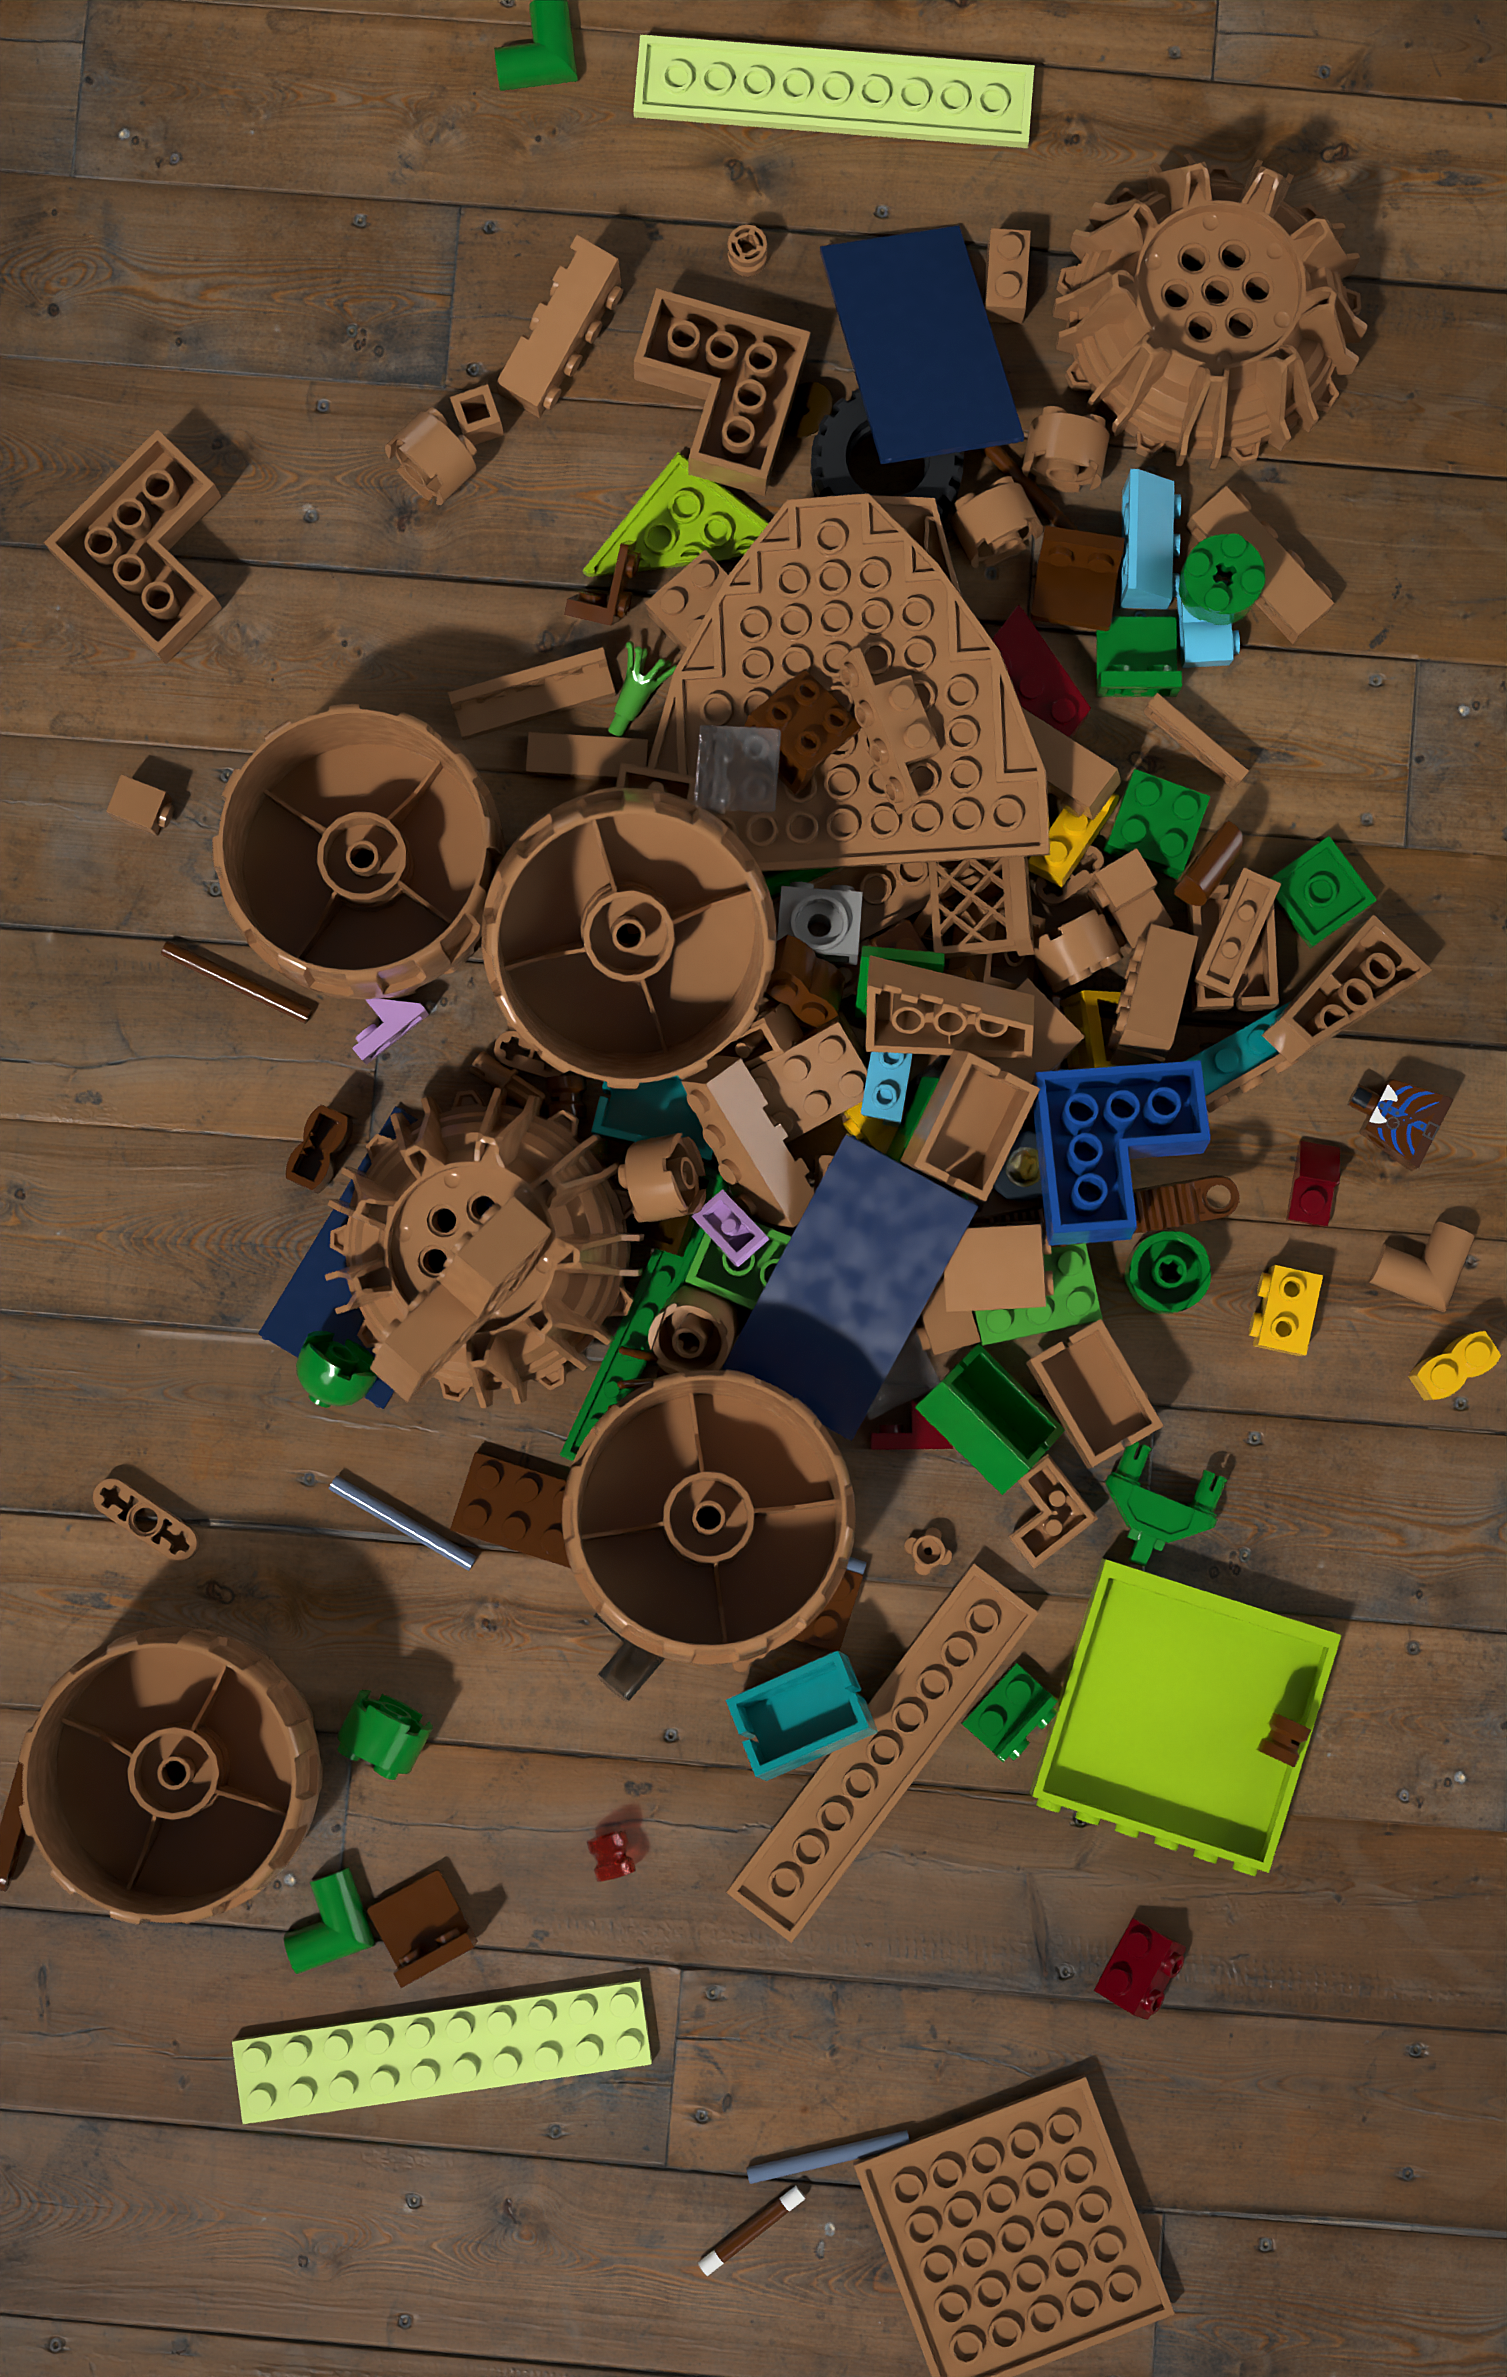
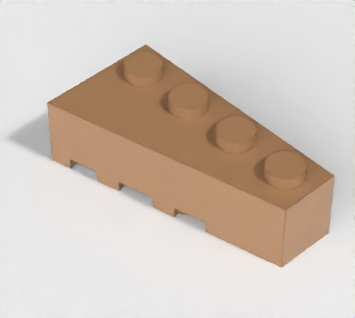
(562, 328)
(1353, 983)
(940, 1013)
(748, 1143)

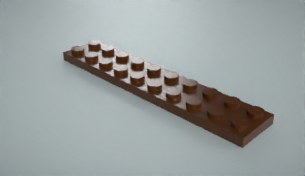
(524, 1514)

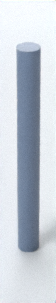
(402, 1523)
(826, 2157)

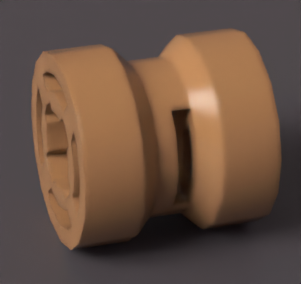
(746, 259)

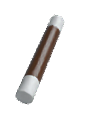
(751, 2230)

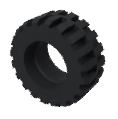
(850, 426)

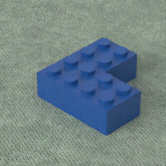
(1092, 1127)

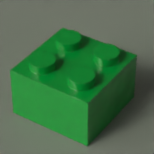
(1158, 821)

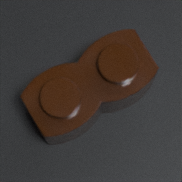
(805, 982)
(324, 1138)

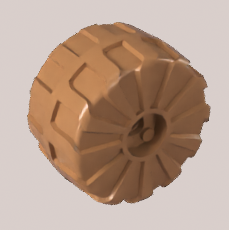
(345, 788)
(643, 1004)
(692, 1447)
(103, 1789)

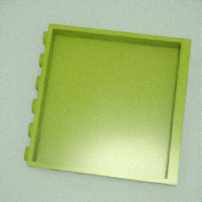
(1170, 1716)

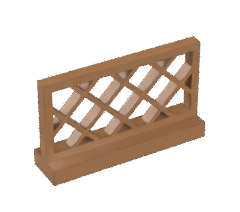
(1015, 900)

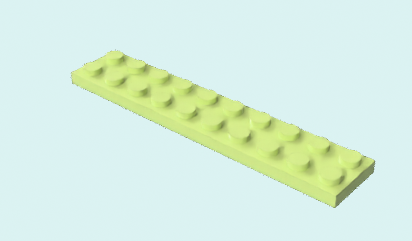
(834, 91)
(441, 2051)

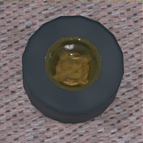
(1021, 1179)

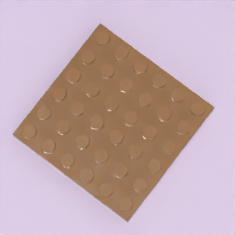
(1014, 2236)

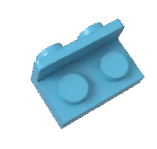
(886, 1087)

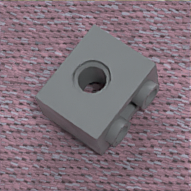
(835, 907)

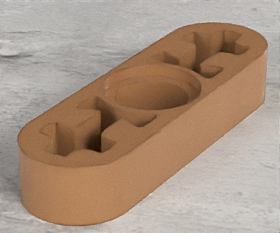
(127, 1493)

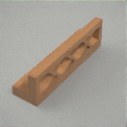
(532, 693)

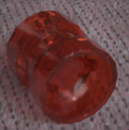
(611, 1856)

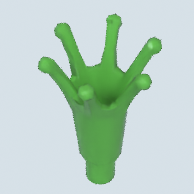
(637, 687)

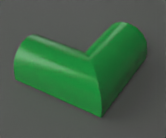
(545, 60)
(342, 1927)

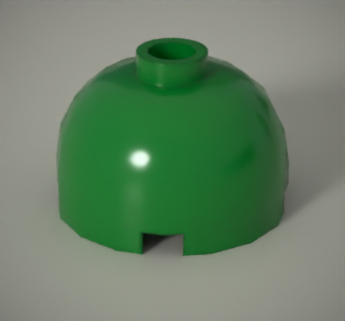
(333, 1371)

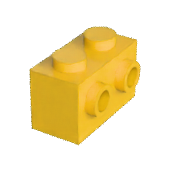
(1285, 1310)

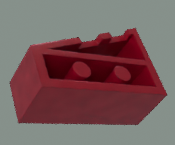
(1039, 677)

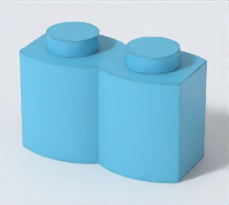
(1203, 642)

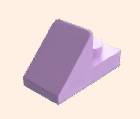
(398, 1019)
(730, 1228)

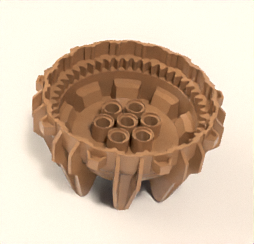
(1229, 388)
(451, 1165)

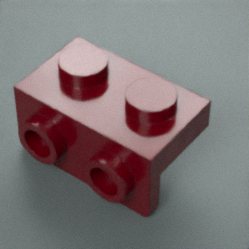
(1141, 1970)

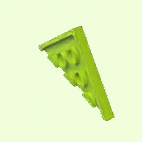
(680, 521)

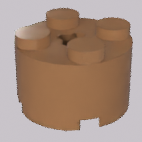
(1066, 450)
(432, 456)
(995, 523)
(1076, 950)
(663, 1177)
(694, 1331)

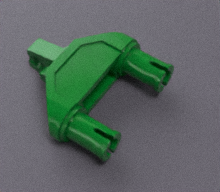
(1155, 1518)

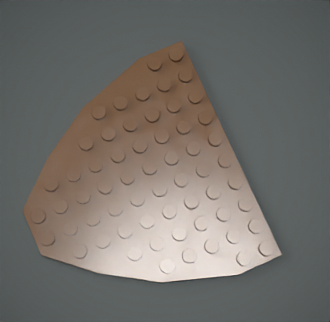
(800, 600)

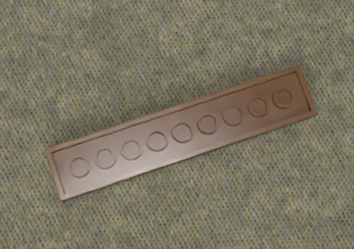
(867, 1778)

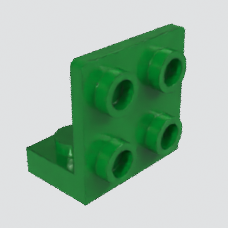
(1138, 658)
(1011, 1713)

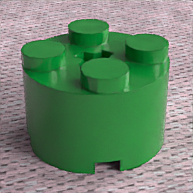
(1229, 557)
(1191, 1270)
(383, 1734)

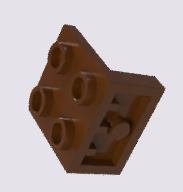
(1076, 578)
(593, 605)
(809, 725)
(422, 1927)

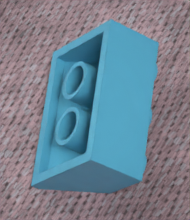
(1149, 541)

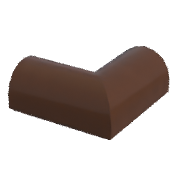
(1210, 865)

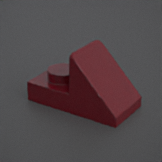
(1313, 1183)
(921, 1435)

